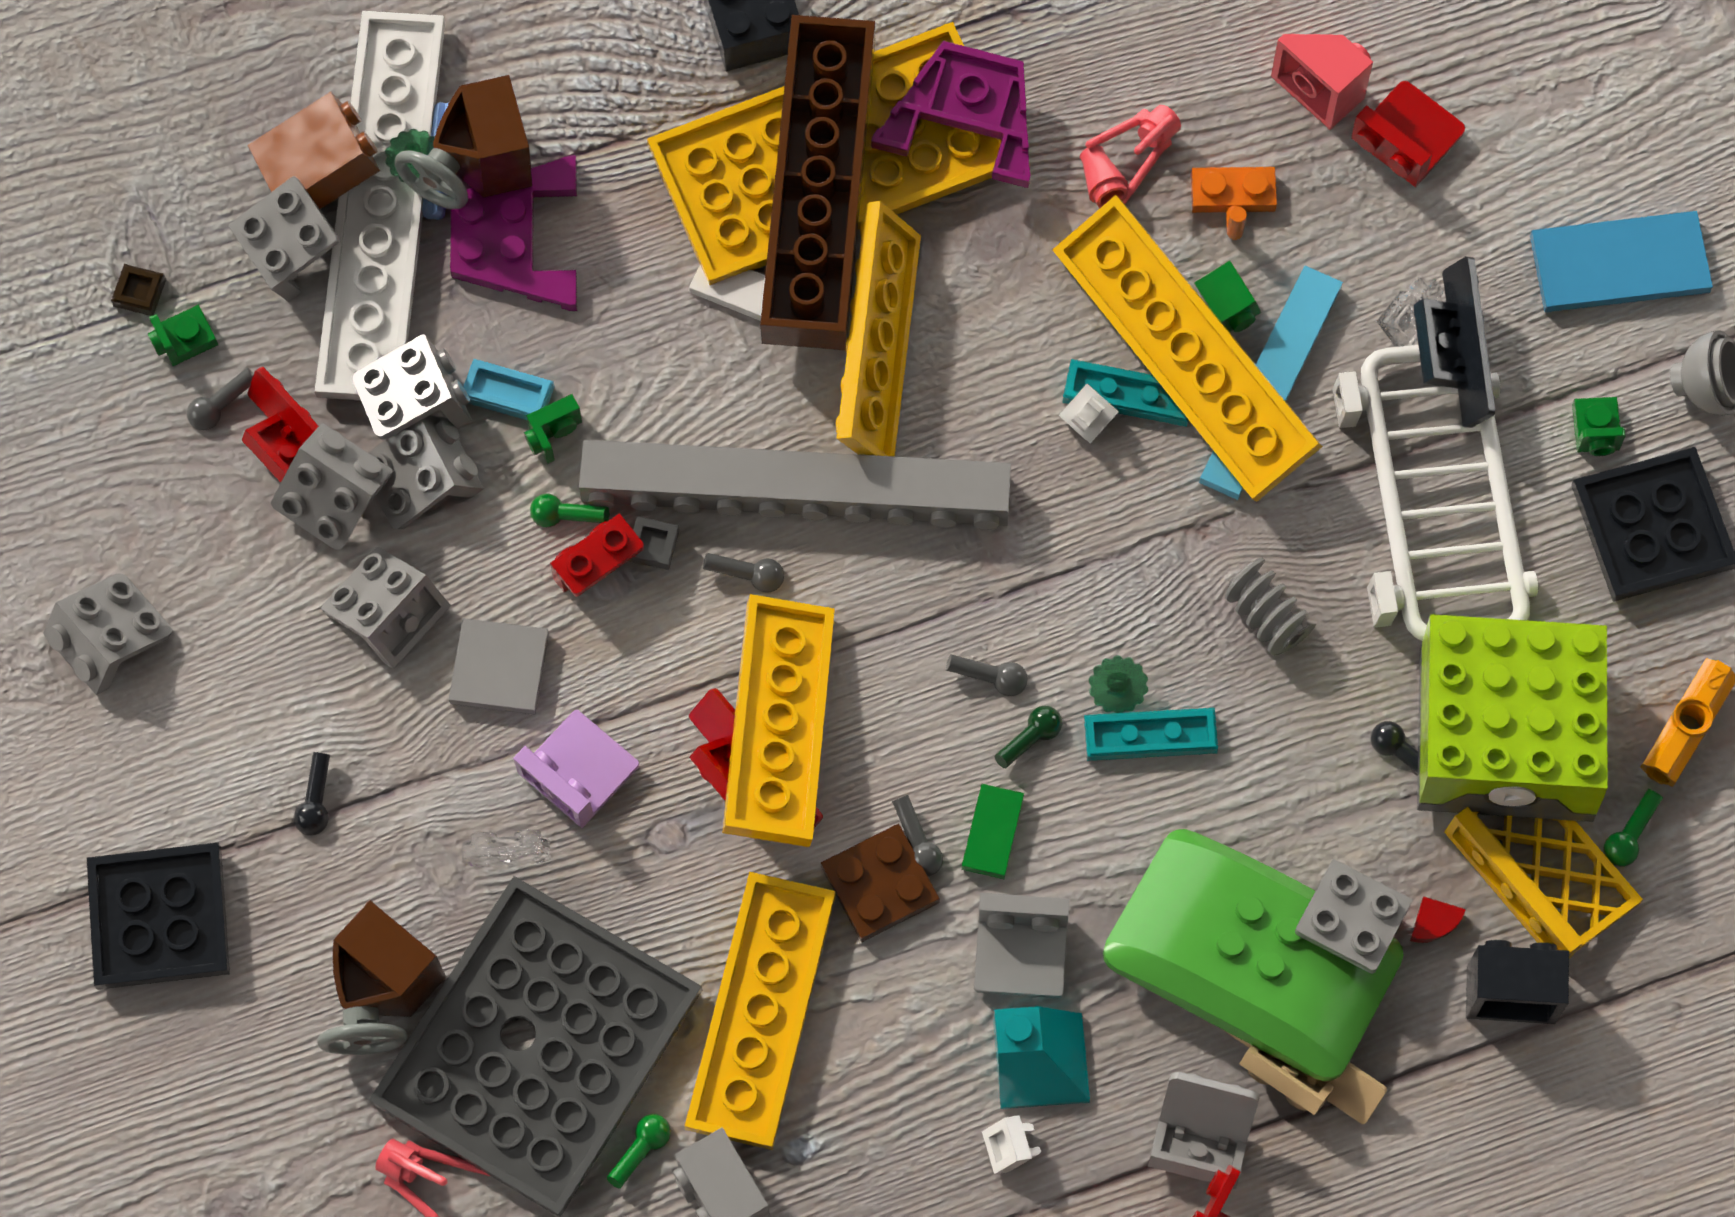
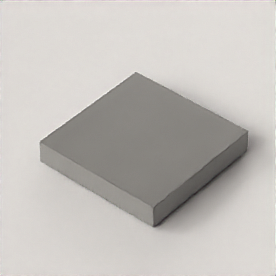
(499, 666)

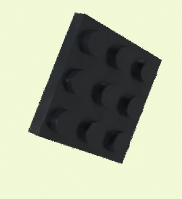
(1654, 524)
(157, 916)

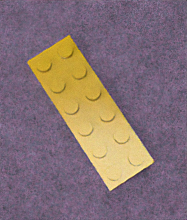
(878, 333)
(779, 721)
(760, 1010)

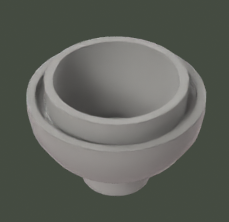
(1708, 373)

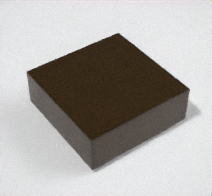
(138, 290)

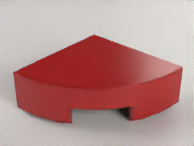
(1435, 920)

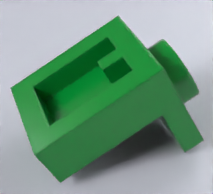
(182, 335)
(552, 420)
(1597, 425)

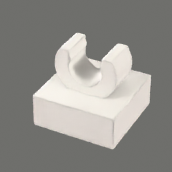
(1088, 413)
(1008, 1144)

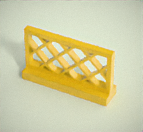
(1522, 893)

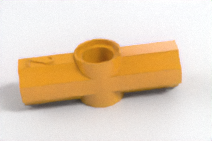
(1676, 742)

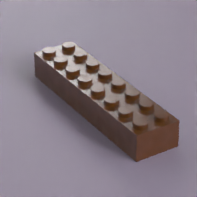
(818, 183)

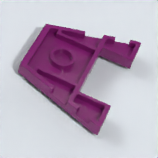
(969, 93)
(495, 238)

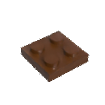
(880, 882)

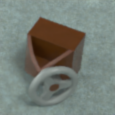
(476, 140)
(375, 974)

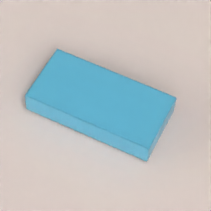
(506, 389)

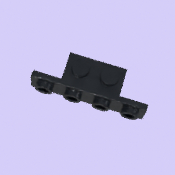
(1455, 342)

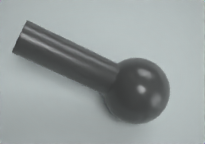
(205, 412)
(765, 574)
(1008, 678)
(926, 853)

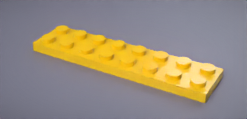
(1187, 348)

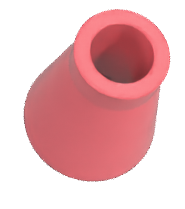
(1102, 176)

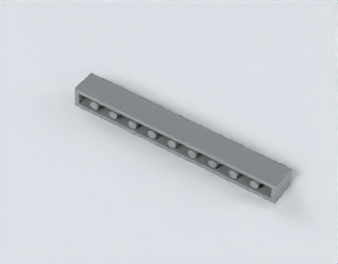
(795, 483)

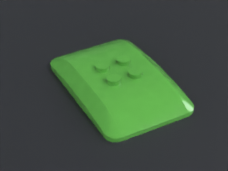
(1224, 945)

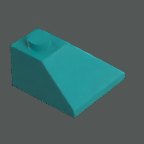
(1040, 1057)

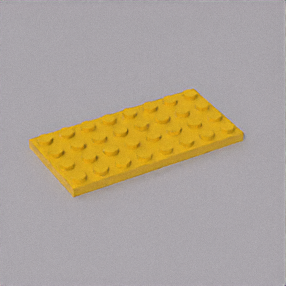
(726, 162)

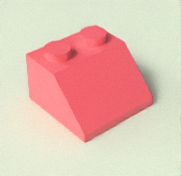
(1323, 73)

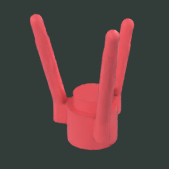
(1154, 131)
(403, 1163)

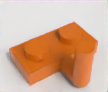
(1233, 192)

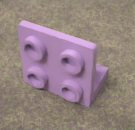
(577, 767)

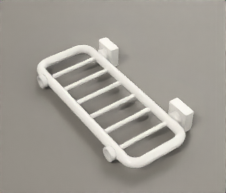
(1384, 596)

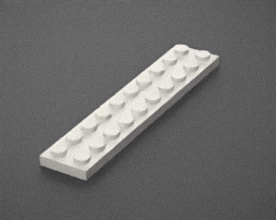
(381, 217)

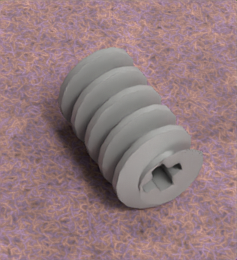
(1267, 609)

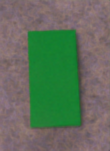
(992, 831)

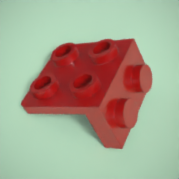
(1407, 132)

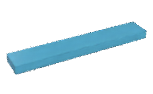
(1285, 354)

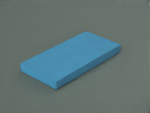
(1621, 261)

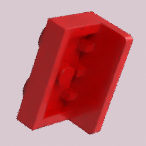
(596, 556)

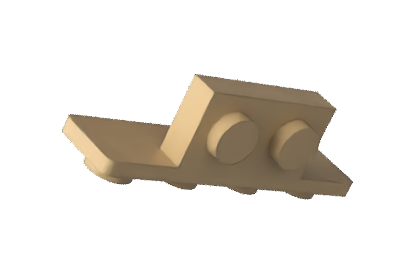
(1352, 1092)

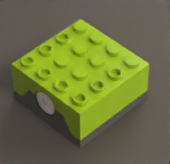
(1512, 718)

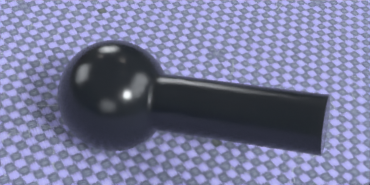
(1389, 739)
(311, 815)

